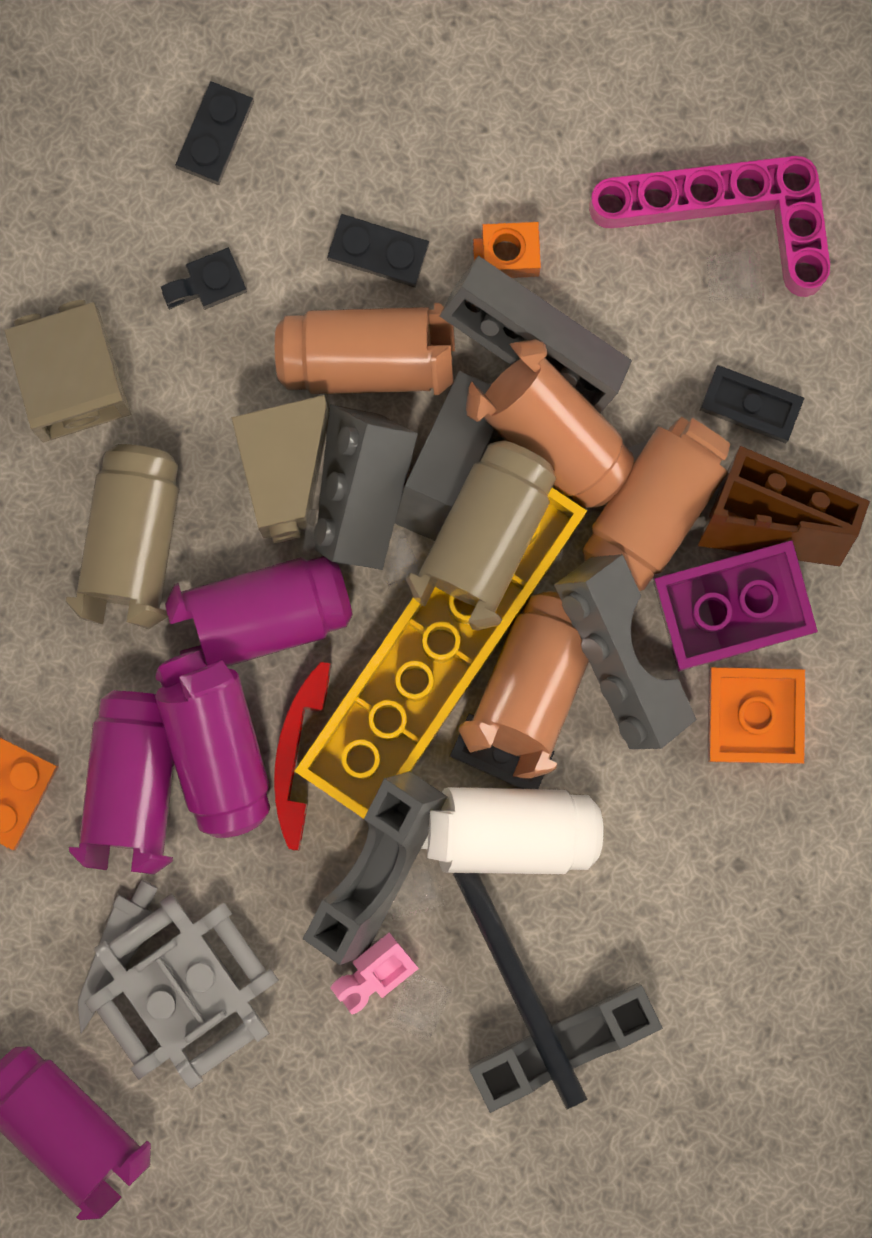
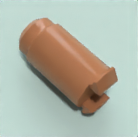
(365, 350)
(549, 417)
(660, 498)
(530, 687)

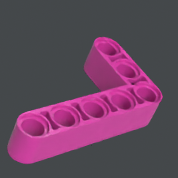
(728, 201)

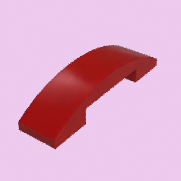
(311, 697)

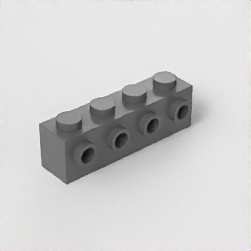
(502, 312)

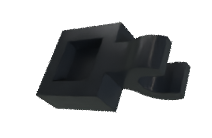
(211, 280)

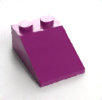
(735, 606)

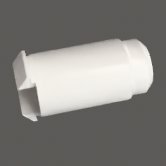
(514, 831)

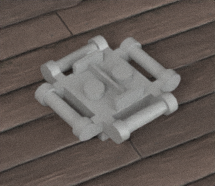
(181, 991)

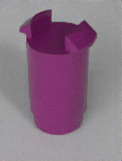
(264, 610)
(212, 745)
(126, 784)
(66, 1132)

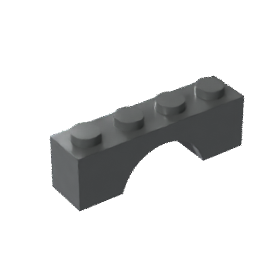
(601, 605)
(360, 903)
(584, 1037)

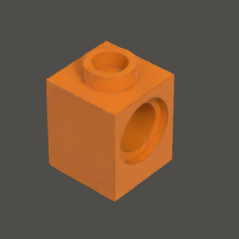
(523, 235)

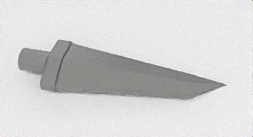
(123, 917)

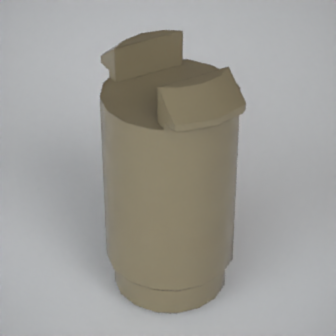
(487, 531)
(128, 535)

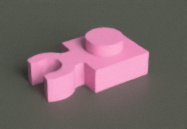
(378, 970)

